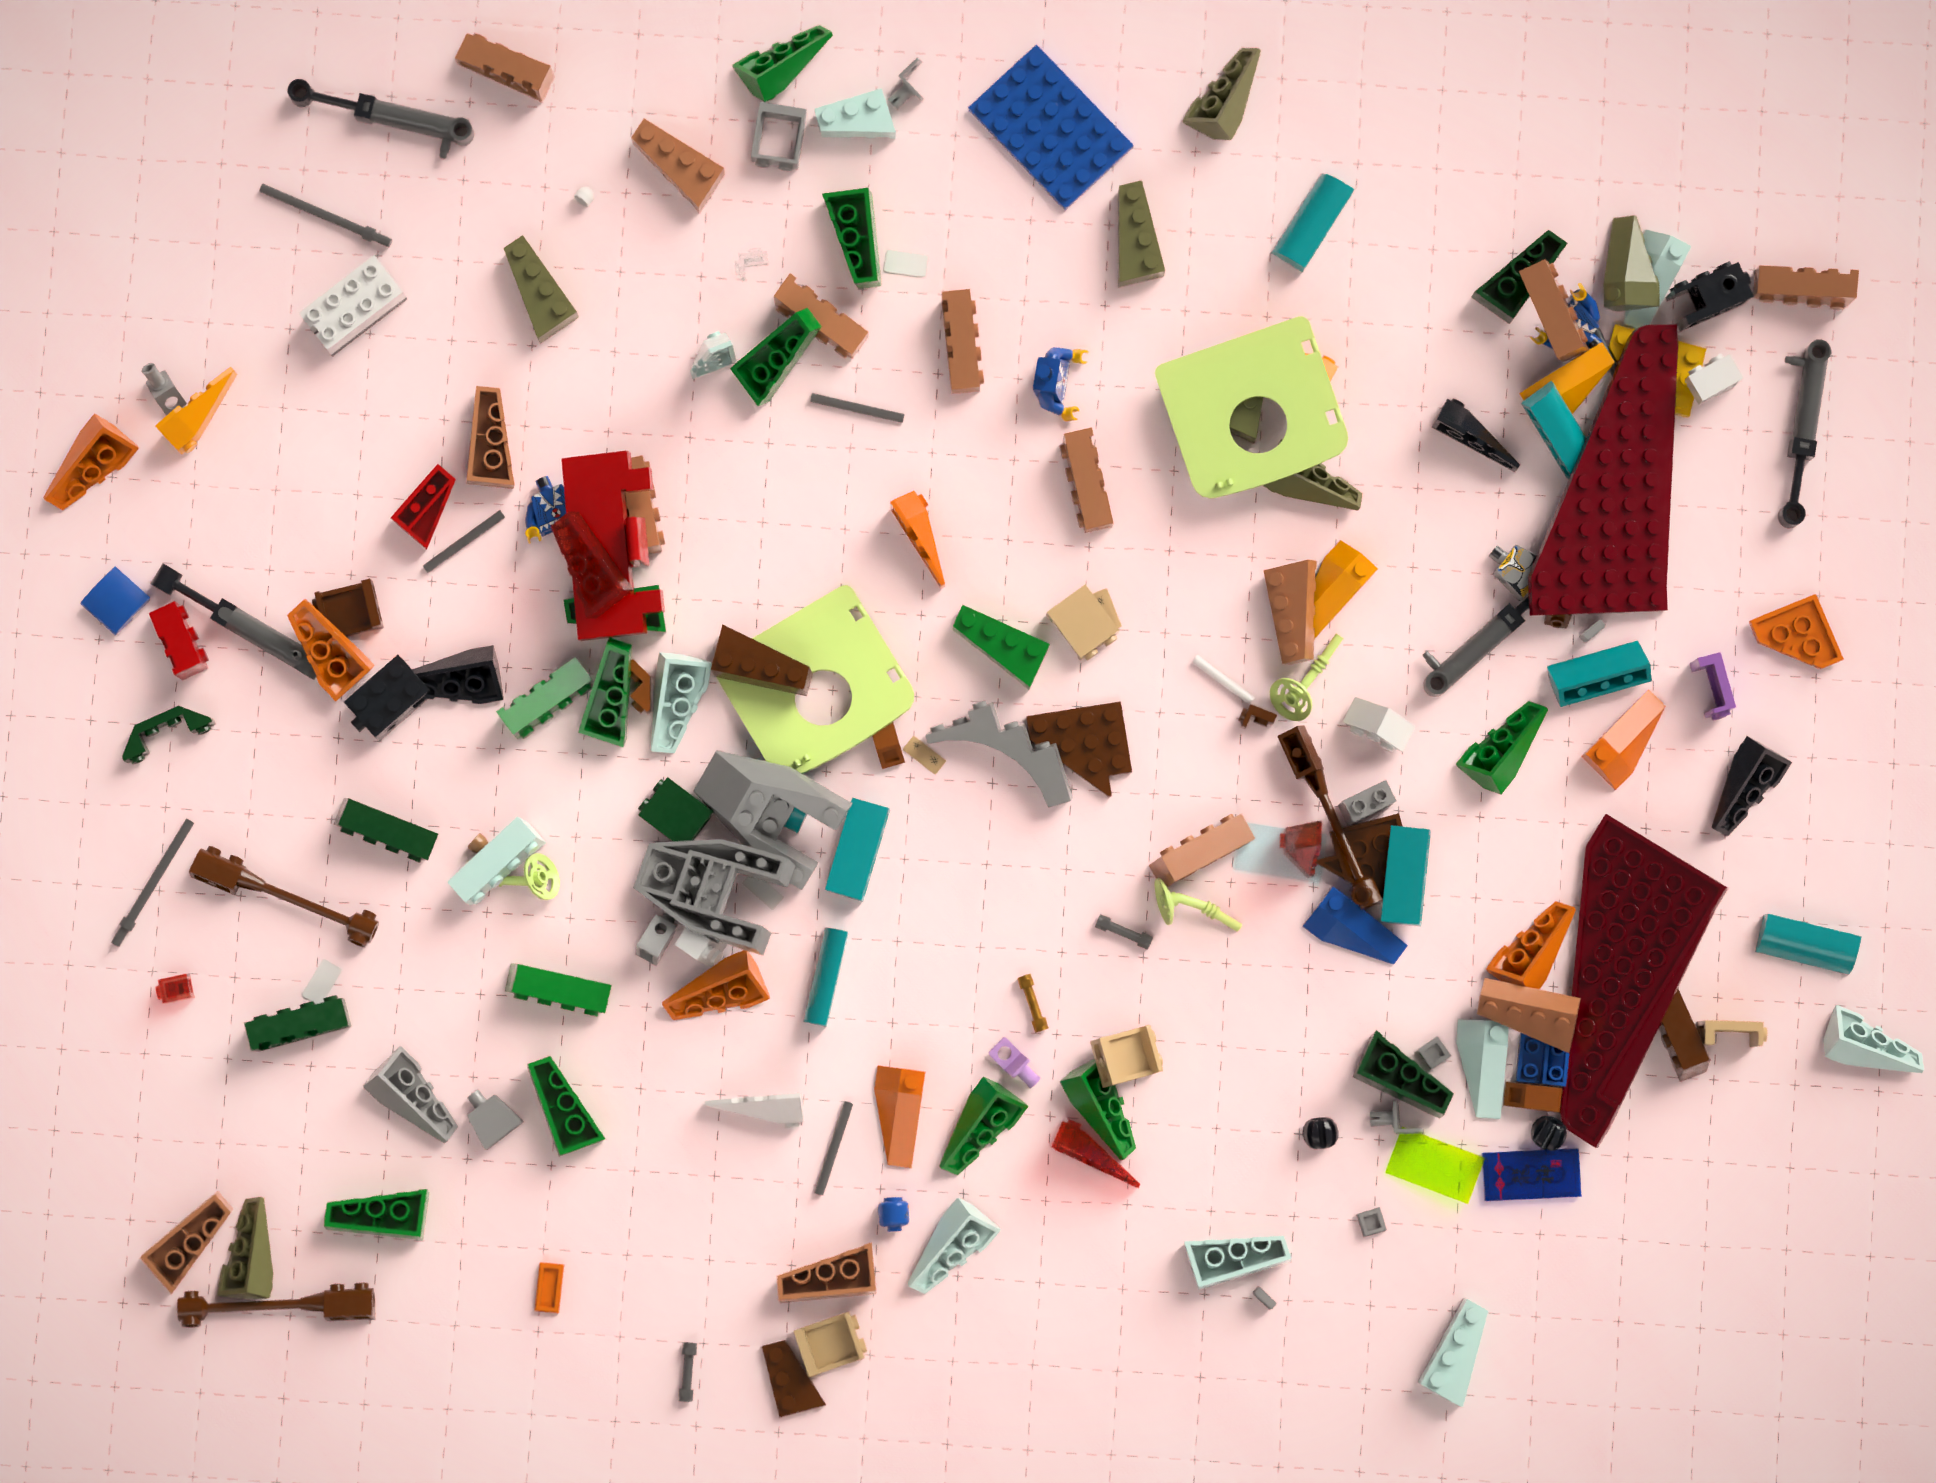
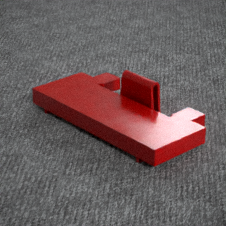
(597, 490)

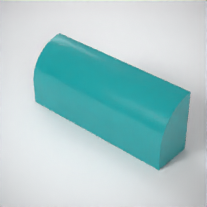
(1312, 221)
(1556, 426)
(1599, 673)
(857, 849)
(1406, 876)
(1808, 944)
(826, 976)

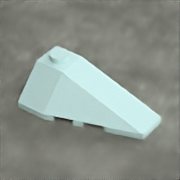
(1667, 258)
(713, 355)
(677, 690)
(1859, 1044)
(1483, 1058)
(955, 1238)

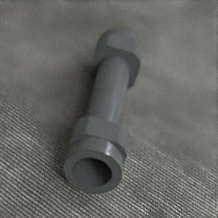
(1143, 940)
(689, 1350)

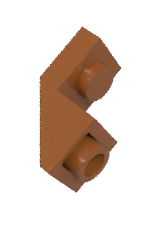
(642, 695)
(888, 747)
(1532, 1097)

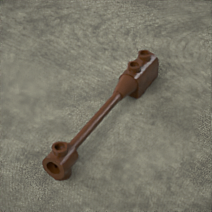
(1308, 766)
(231, 874)
(336, 1305)

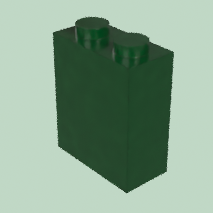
(675, 812)

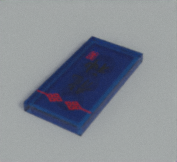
(1531, 1174)

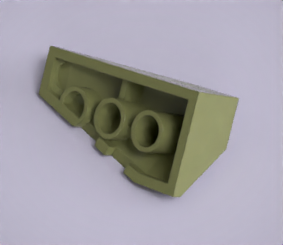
(1224, 104)
(1629, 272)
(1318, 487)
(250, 1263)

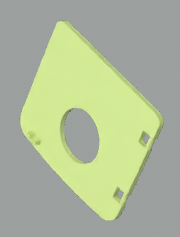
(1212, 382)
(825, 640)

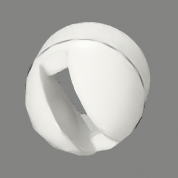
(584, 196)

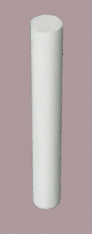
(1223, 680)

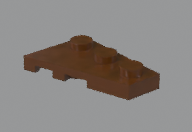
(789, 1381)

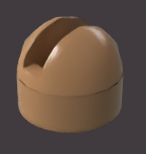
(478, 843)

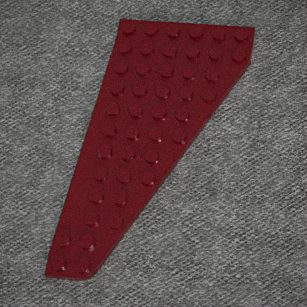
(1614, 516)
(1633, 946)

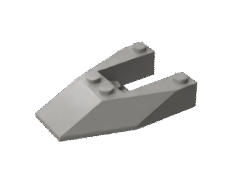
(757, 800)
(695, 882)

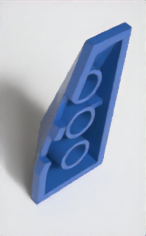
(1344, 924)

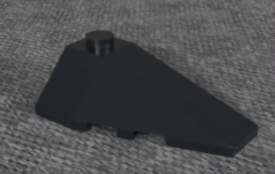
(1466, 429)
(464, 676)
(1750, 776)

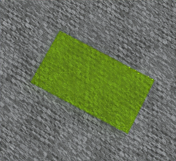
(1435, 1165)

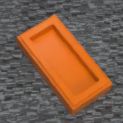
(549, 1287)

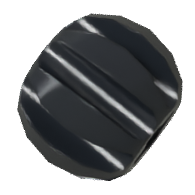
(1320, 1133)
(1548, 1133)

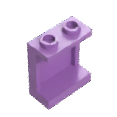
(1718, 682)

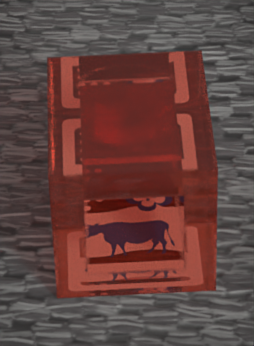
(175, 989)

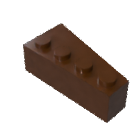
(756, 664)
(1683, 1040)

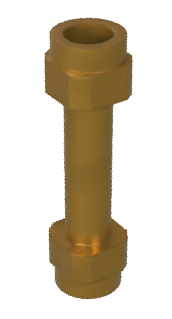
(1040, 1022)

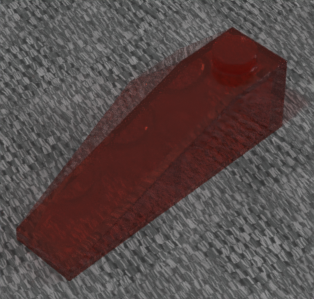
(1302, 845)
(1080, 1146)

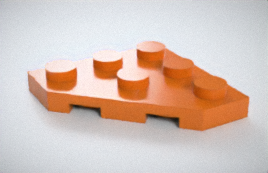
(1799, 632)

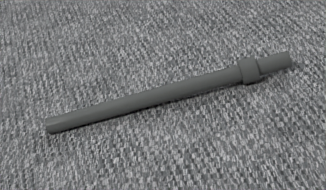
(367, 233)
(128, 923)

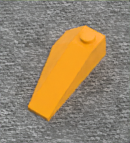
(1577, 377)
(1337, 581)

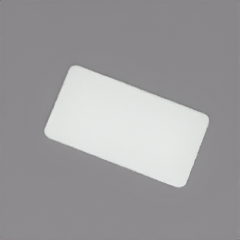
(906, 263)
(322, 981)

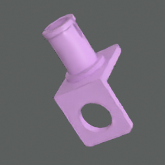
(1016, 1064)

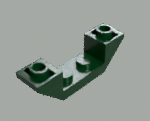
(136, 746)

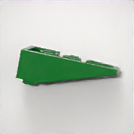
(775, 69)
(1500, 755)
(1100, 1108)
(984, 1117)

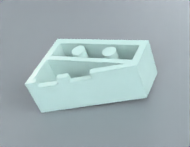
(856, 116)

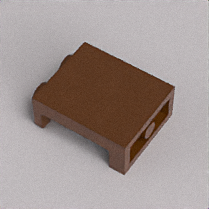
(351, 608)

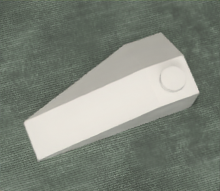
(775, 1108)

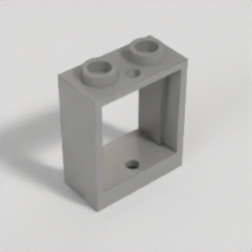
(780, 112)
(1367, 802)

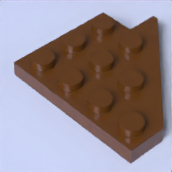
(1088, 741)
(1370, 846)

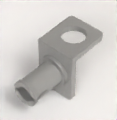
(906, 89)
(161, 387)
(1392, 1118)

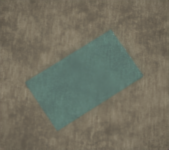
(1267, 858)

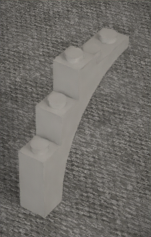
(984, 728)

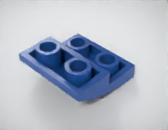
(115, 600)
(1540, 1062)

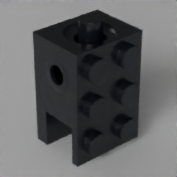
(1713, 293)
(387, 698)

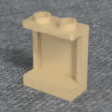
(1083, 623)
(1756, 1030)
(1126, 1056)
(830, 1343)

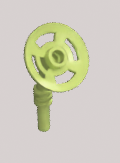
(1300, 692)
(537, 878)
(1167, 900)

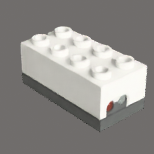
(353, 305)

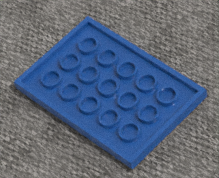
(1050, 127)

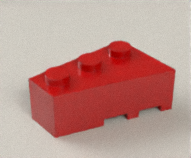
(424, 507)
(179, 640)

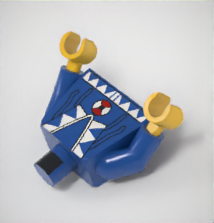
(1588, 319)
(1052, 378)
(544, 509)

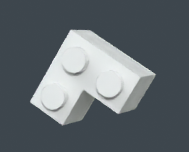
(1714, 379)
(1378, 724)
(701, 947)

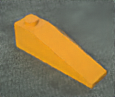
(187, 424)

